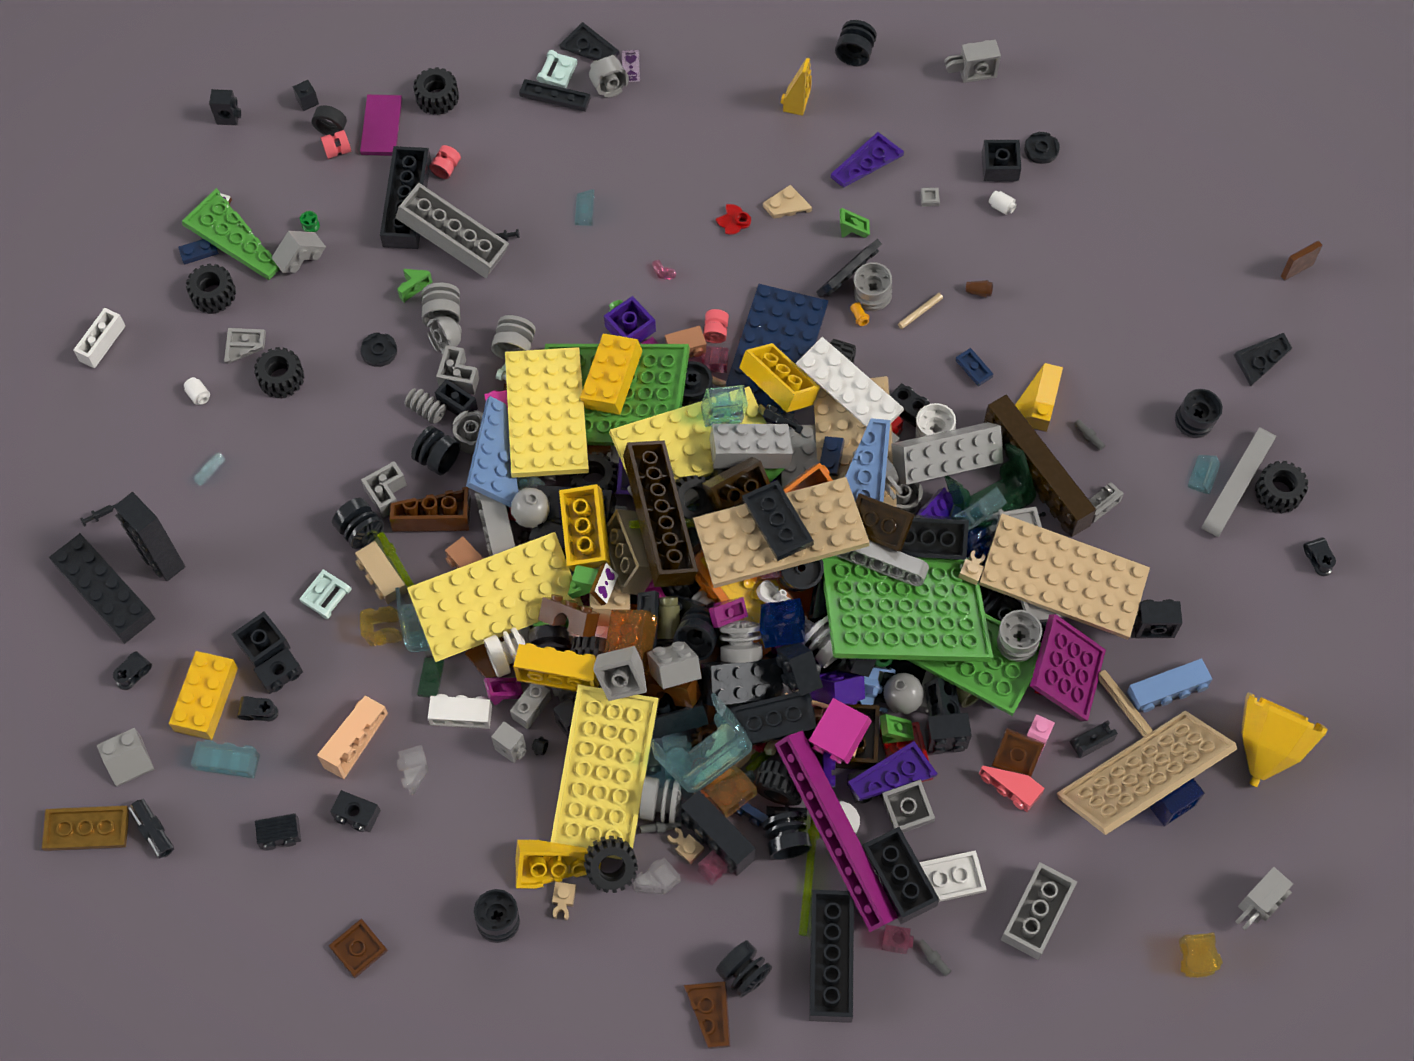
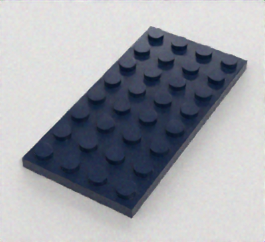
(780, 318)

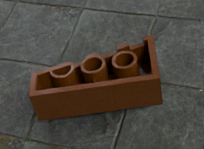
(433, 513)

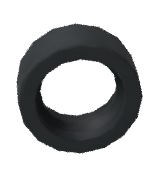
(329, 113)

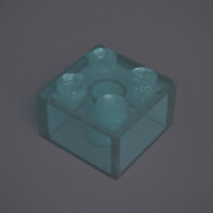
(724, 405)

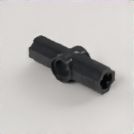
(151, 828)

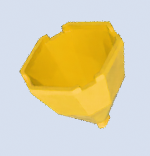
(1275, 737)

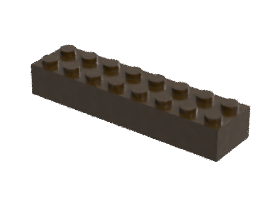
(1049, 477)
(660, 514)

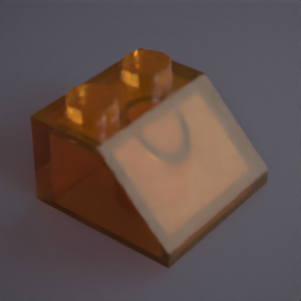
(730, 791)

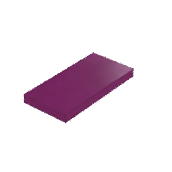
(381, 124)

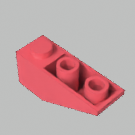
(1016, 786)

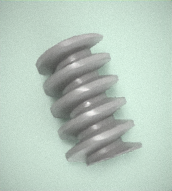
(425, 406)

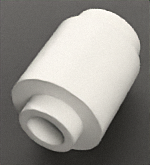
(1002, 202)
(196, 391)

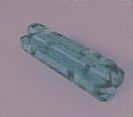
(209, 469)

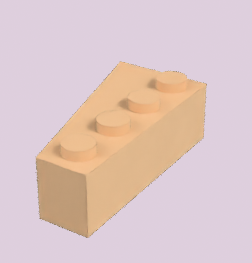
(352, 737)

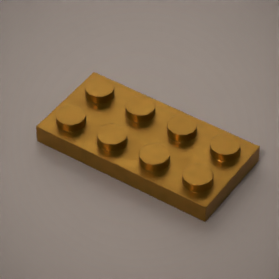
(85, 828)

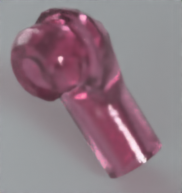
(663, 272)

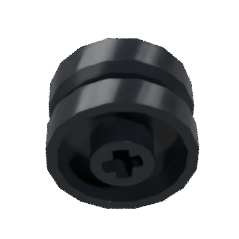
(696, 382)
(799, 581)

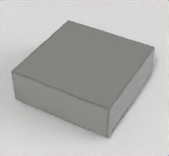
(930, 197)

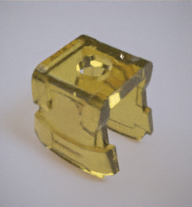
(386, 635)
(1199, 955)

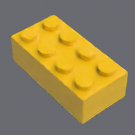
(611, 374)
(779, 377)
(584, 527)
(554, 667)
(203, 695)

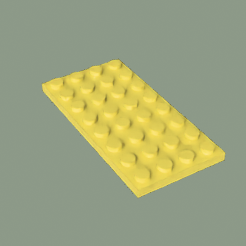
(546, 412)
(684, 436)
(490, 596)
(604, 768)

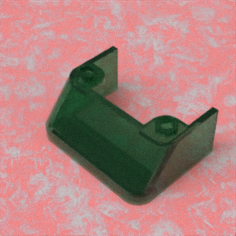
(1014, 485)

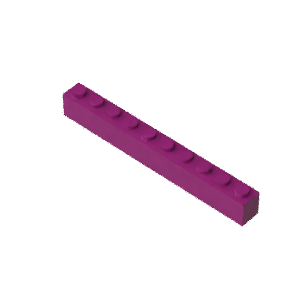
(836, 831)

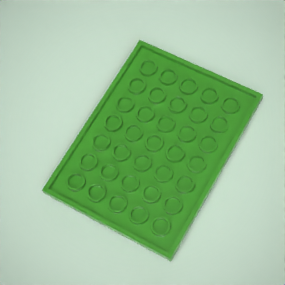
(653, 390)
(895, 620)

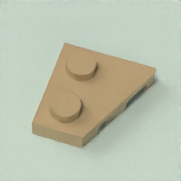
(786, 203)

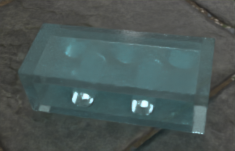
(225, 759)

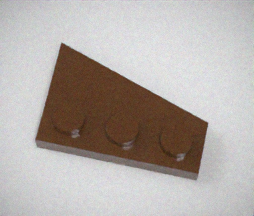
(711, 1010)

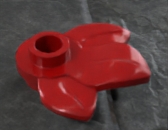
(732, 219)

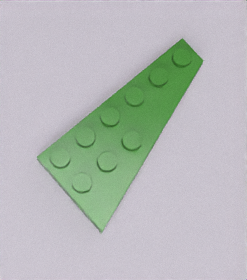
(226, 230)

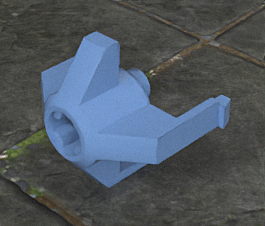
(873, 688)

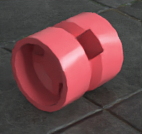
(329, 144)
(445, 162)
(715, 326)

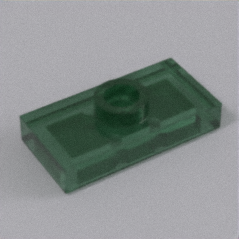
(430, 677)

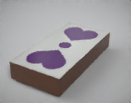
(603, 584)

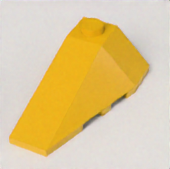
(798, 90)
(1039, 397)
(547, 862)

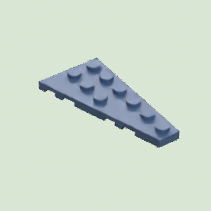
(491, 458)
(869, 463)

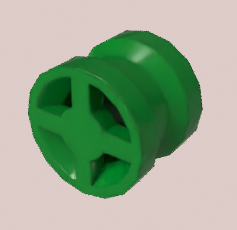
(309, 221)

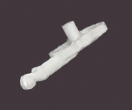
(769, 593)

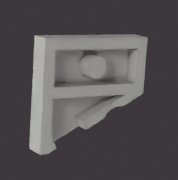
(243, 343)

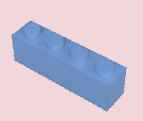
(1169, 685)

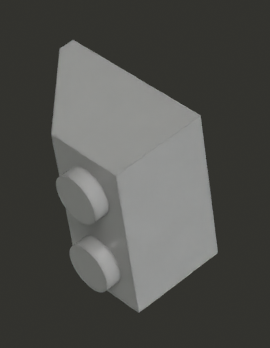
(620, 673)
(125, 757)

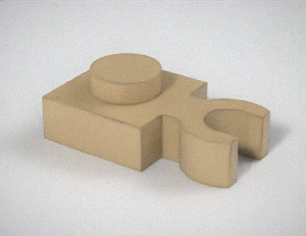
(972, 569)
(687, 847)
(563, 896)

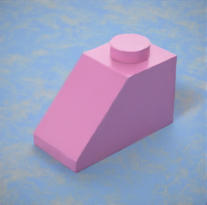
(1040, 729)

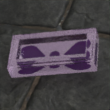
(630, 63)

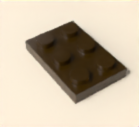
(884, 522)

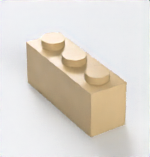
(379, 572)

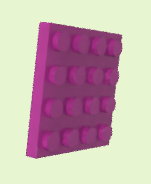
(1068, 667)

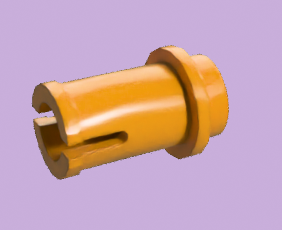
(861, 317)

